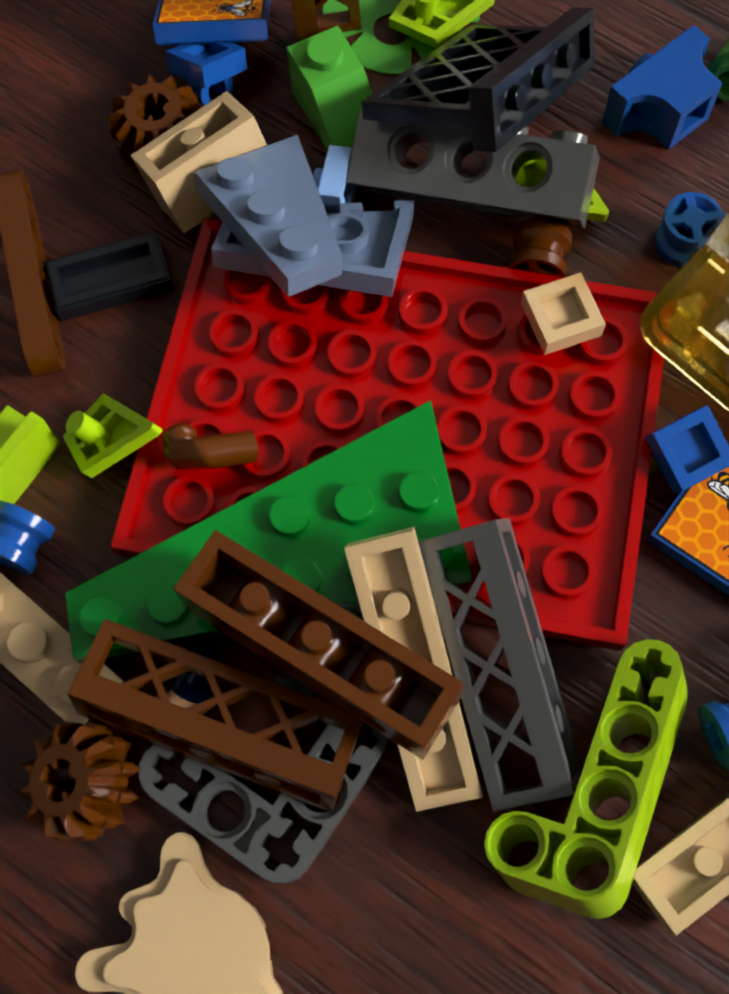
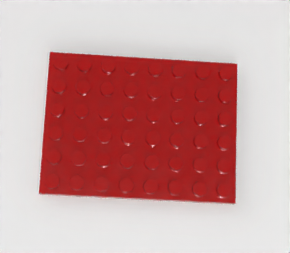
(519, 430)

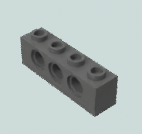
(563, 194)

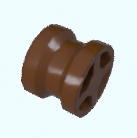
(541, 246)

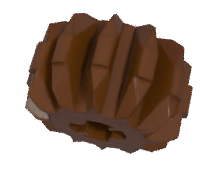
(148, 113)
(79, 781)

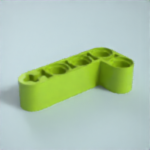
(605, 775)

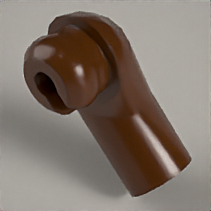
(216, 451)

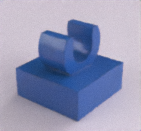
(207, 66)
(689, 449)

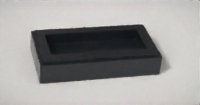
(108, 276)

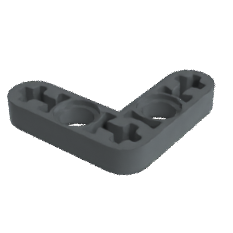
(260, 817)

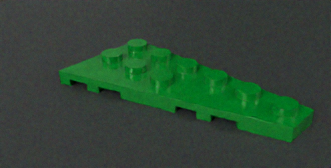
(297, 524)

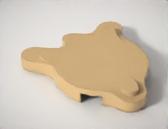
(184, 936)

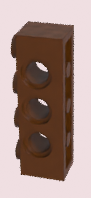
(319, 644)

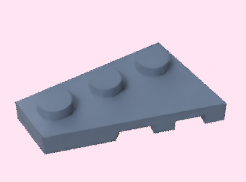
(275, 213)
(369, 244)

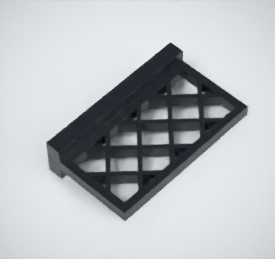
(490, 78)

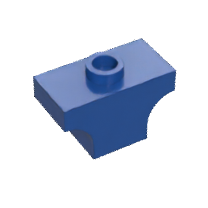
(665, 91)

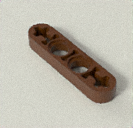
(28, 277)

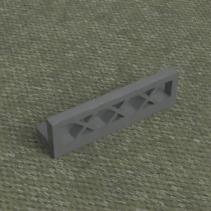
(527, 659)

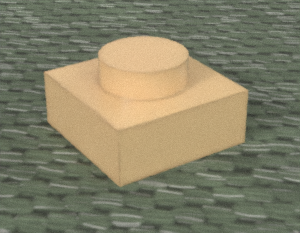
(562, 313)

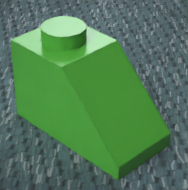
(329, 85)

